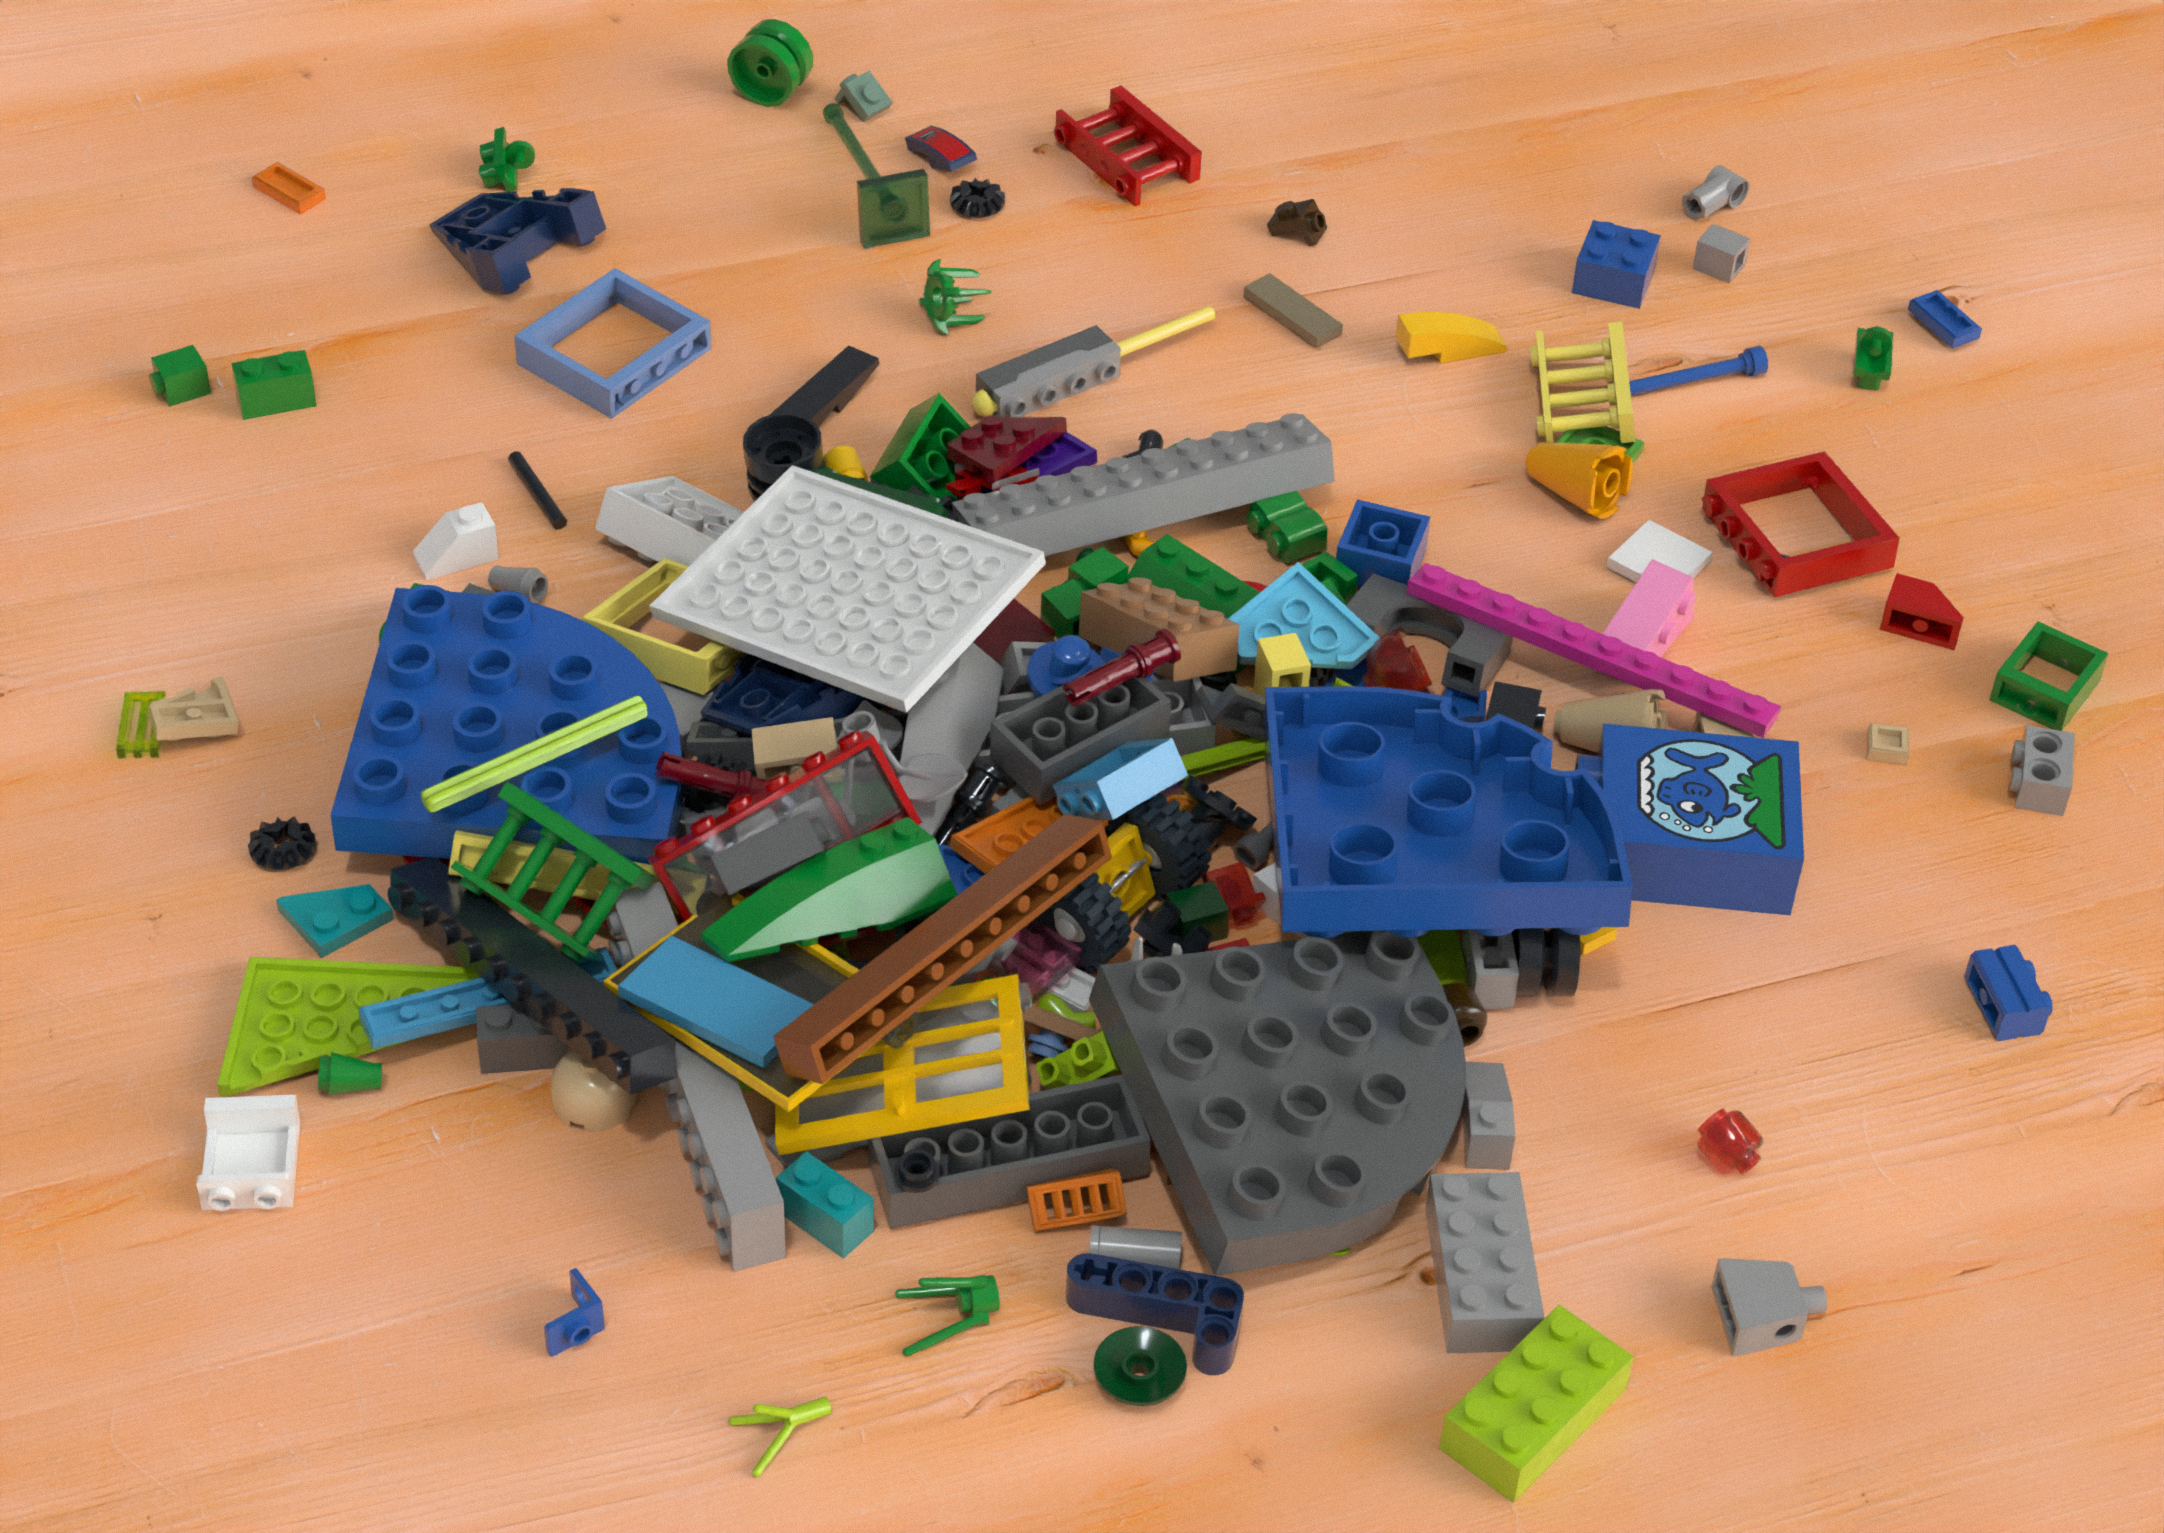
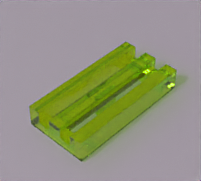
(139, 745)

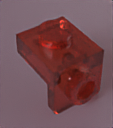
(1236, 891)

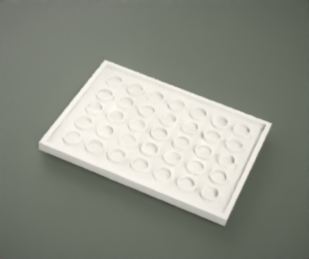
(849, 587)

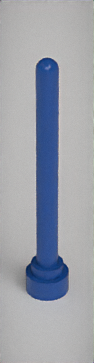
(1751, 362)

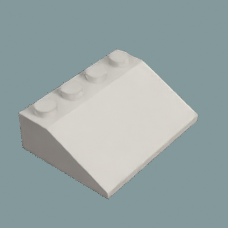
(664, 519)

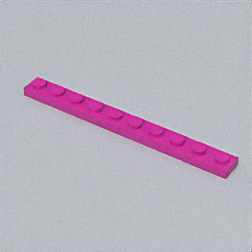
(1594, 649)

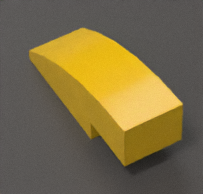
(1447, 336)

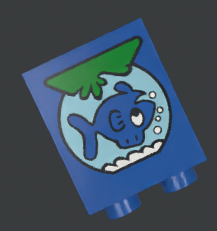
(1705, 815)

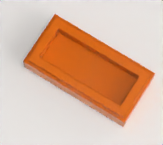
(288, 188)

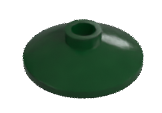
(1144, 1352)

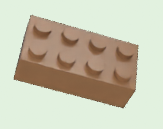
(1137, 610)

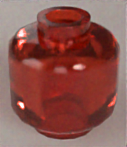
(1730, 1142)

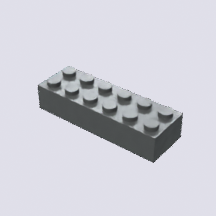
(996, 1157)

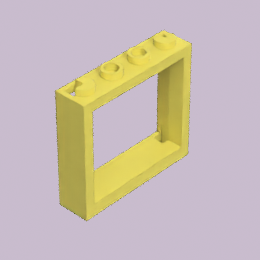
(667, 662)

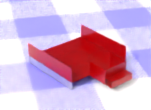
(972, 481)

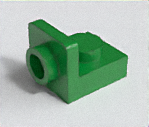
(1327, 566)

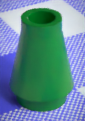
(347, 1074)

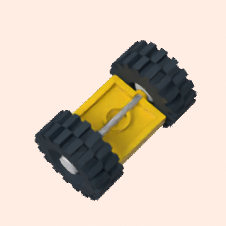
(1152, 854)

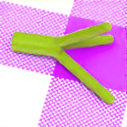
(791, 1418)

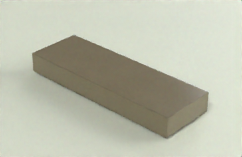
(1293, 310)

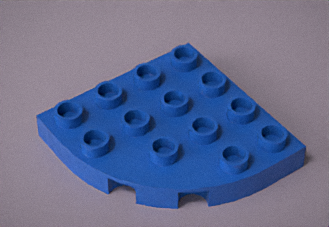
(478, 679)
(1432, 820)

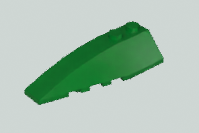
(855, 885)

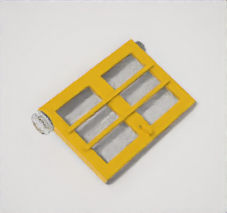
(953, 1069)

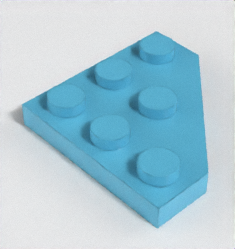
(1304, 606)

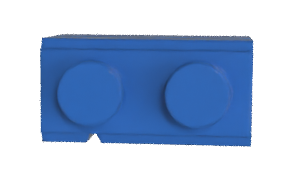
(2008, 992)

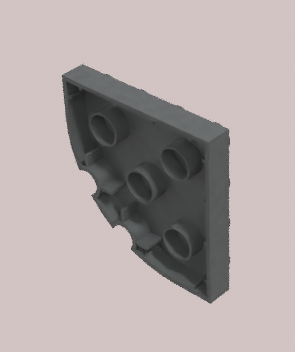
(1289, 1086)

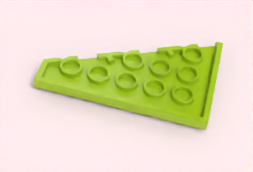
(311, 1008)

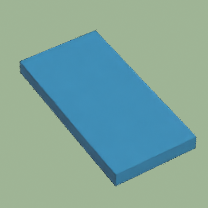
(713, 999)

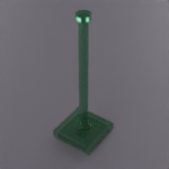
(890, 205)

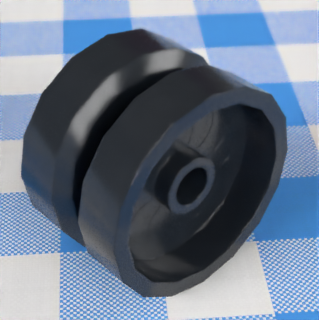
(1549, 958)

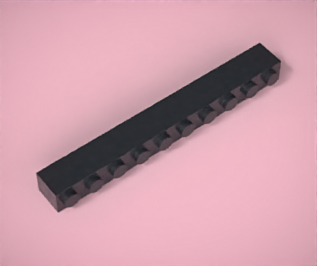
(534, 976)

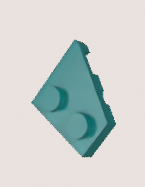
(335, 916)

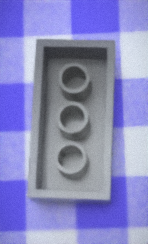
(1482, 1261)

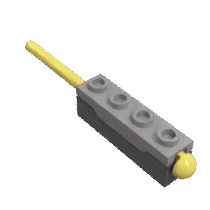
(1065, 368)

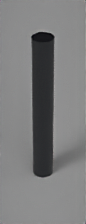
(537, 490)

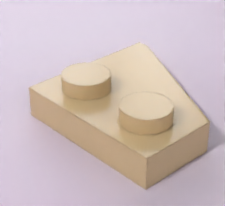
(195, 715)

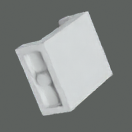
(249, 1152)

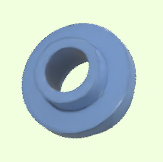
(1046, 1044)

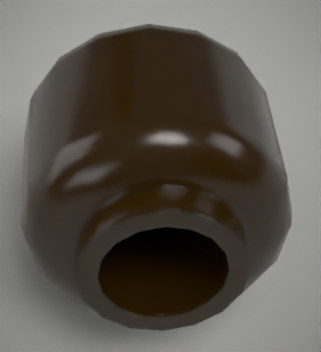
(1468, 1011)

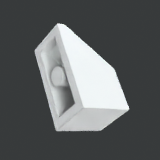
(458, 542)

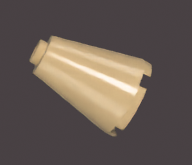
(1582, 720)

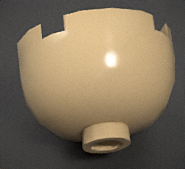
(587, 1095)

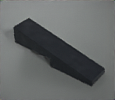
(831, 386)

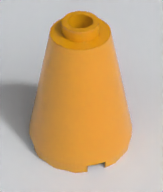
(1583, 474)

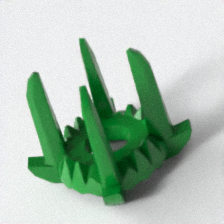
(942, 307)

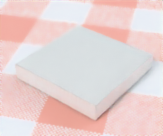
(1659, 544)

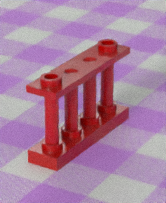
(1139, 123)

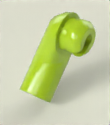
(1056, 1005)

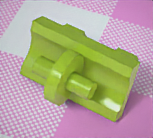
(1083, 1062)

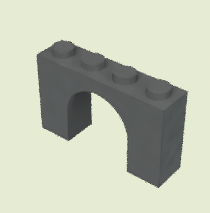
(1474, 648)

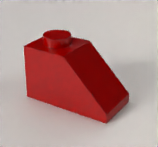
(1921, 613)

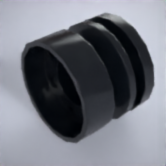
(775, 445)

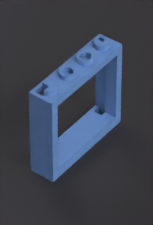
(613, 395)

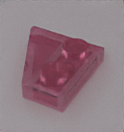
(1041, 958)

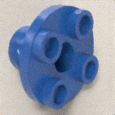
(1060, 663)

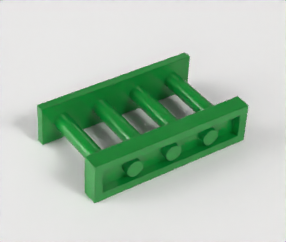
(554, 832)

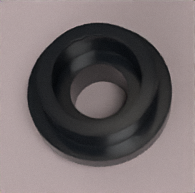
(916, 1171)

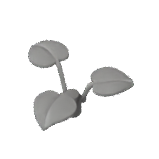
(926, 776)

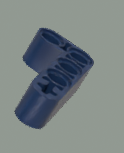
(1161, 1299)

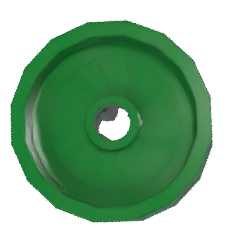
(770, 62)

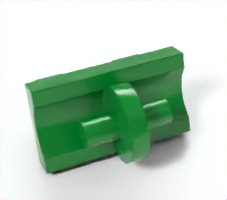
(504, 160)
(1873, 357)

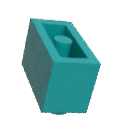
(826, 1204)

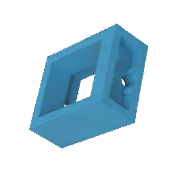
(1120, 779)

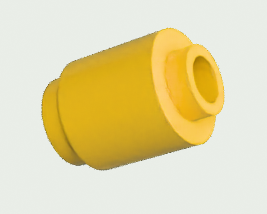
(845, 461)

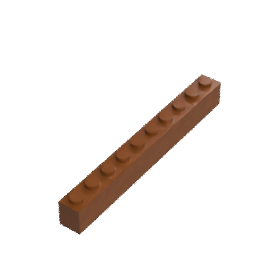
(941, 949)

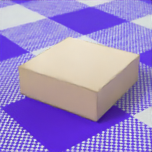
(1888, 744)

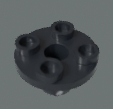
(1215, 811)

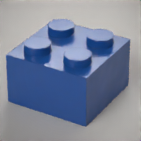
(1616, 264)
(1383, 542)

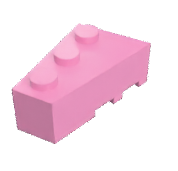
(1655, 609)

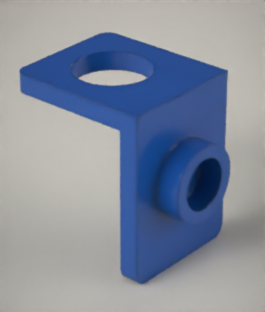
(579, 1324)

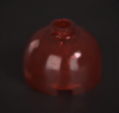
(1395, 665)

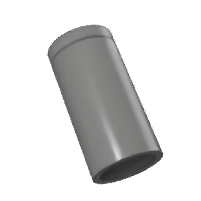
(1137, 1245)

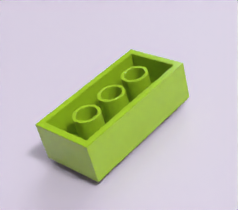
(1535, 1403)

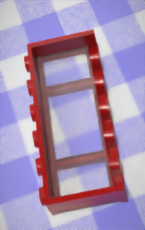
(846, 788)

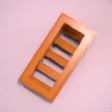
(1097, 1212)

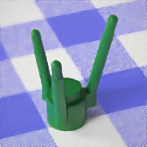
(973, 1295)

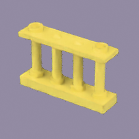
(1615, 393)

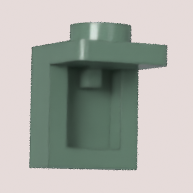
(864, 95)

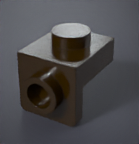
(1299, 216)

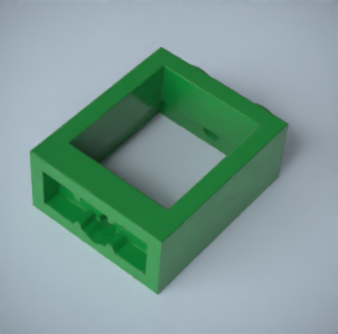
(2052, 706)

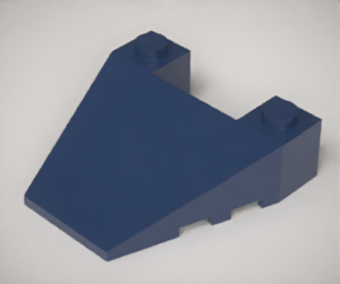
(502, 232)
(774, 695)

